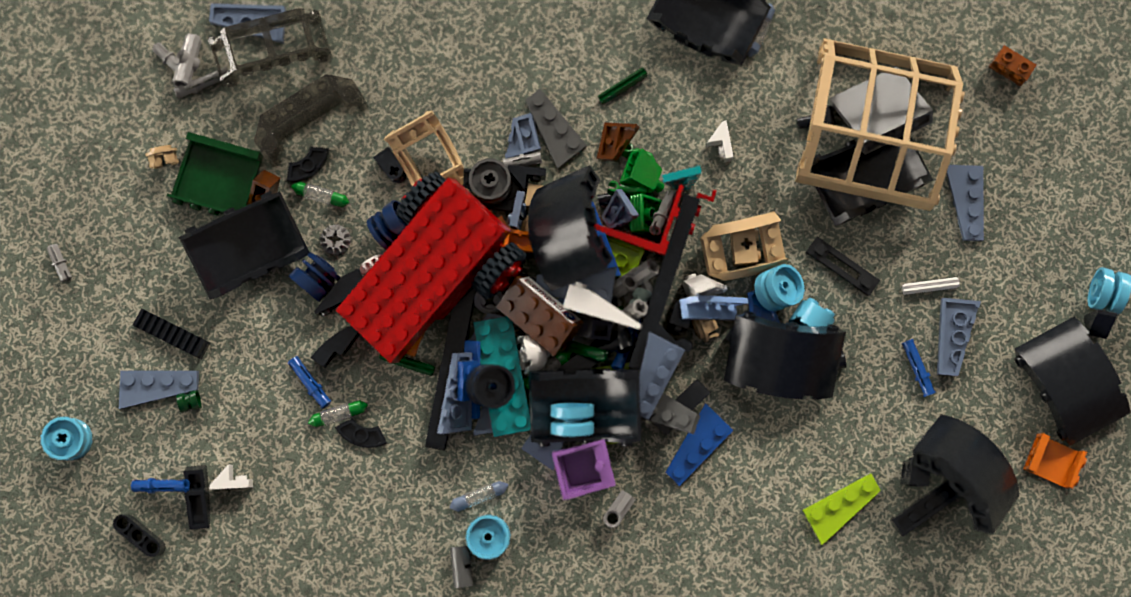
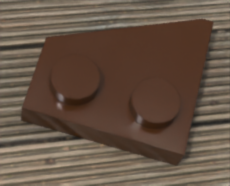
(615, 140)

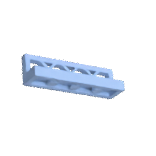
(711, 307)

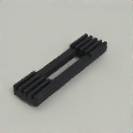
(865, 282)

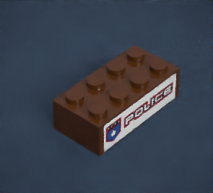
(539, 314)

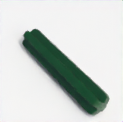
(622, 86)
(587, 351)
(414, 365)

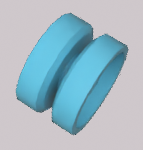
(779, 287)
(1109, 290)
(572, 419)
(66, 438)
(485, 548)

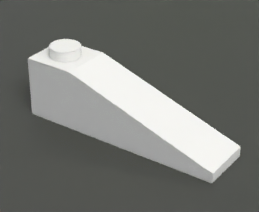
(702, 285)
(588, 302)

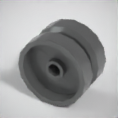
(499, 187)

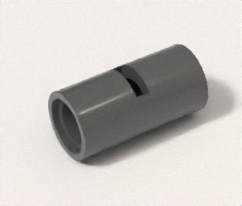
(461, 566)

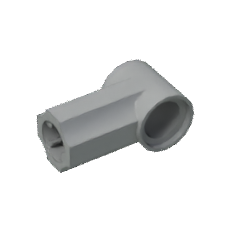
(619, 507)

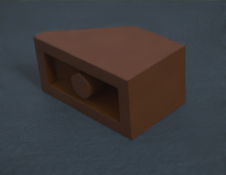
(262, 184)

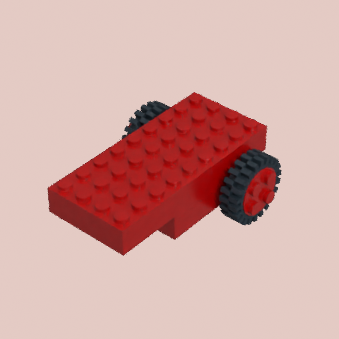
(430, 266)

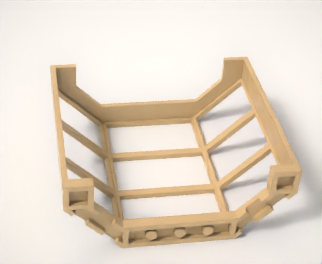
(827, 59)

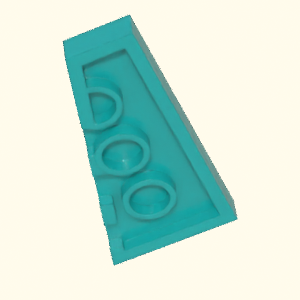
(683, 177)

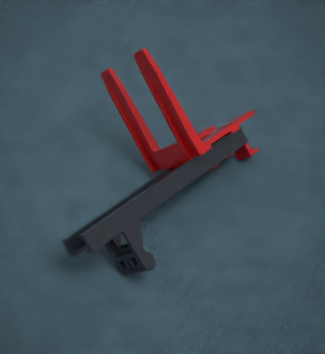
(672, 253)

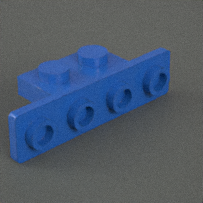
(464, 369)

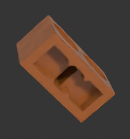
(1012, 65)

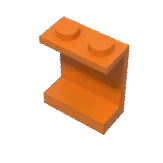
(1055, 461)

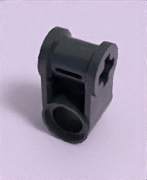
(389, 164)

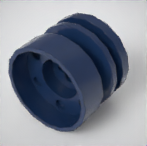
(386, 225)
(314, 276)

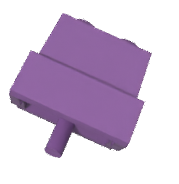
(583, 469)

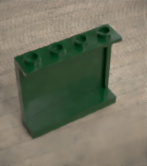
(215, 175)

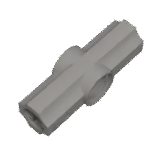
(187, 61)
(635, 277)
(635, 310)

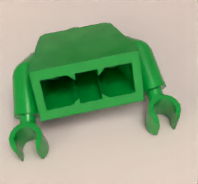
(640, 173)

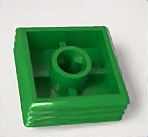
(646, 207)

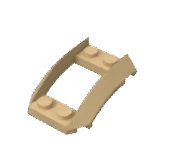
(414, 132)
(770, 239)

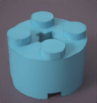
(811, 314)

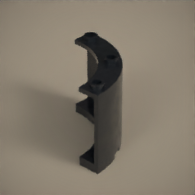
(712, 26)
(872, 170)
(564, 229)
(244, 244)
(784, 357)
(1074, 380)
(611, 392)
(972, 467)

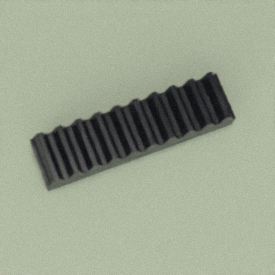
(171, 334)
(924, 508)

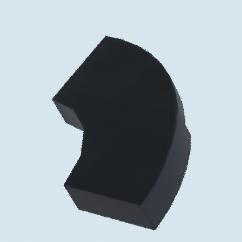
(308, 165)
(361, 436)

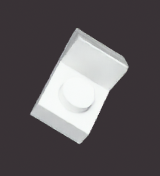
(722, 138)
(226, 481)

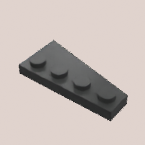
(557, 133)
(674, 415)

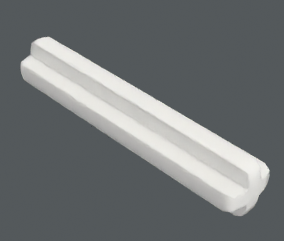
(933, 285)

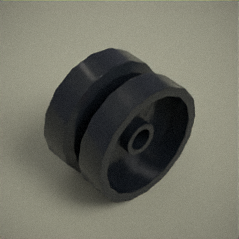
(488, 396)

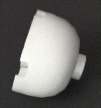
(531, 354)

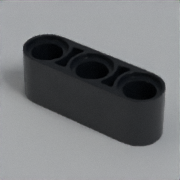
(130, 531)

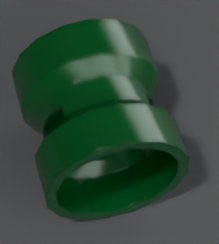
(189, 401)

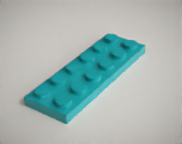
(500, 348)

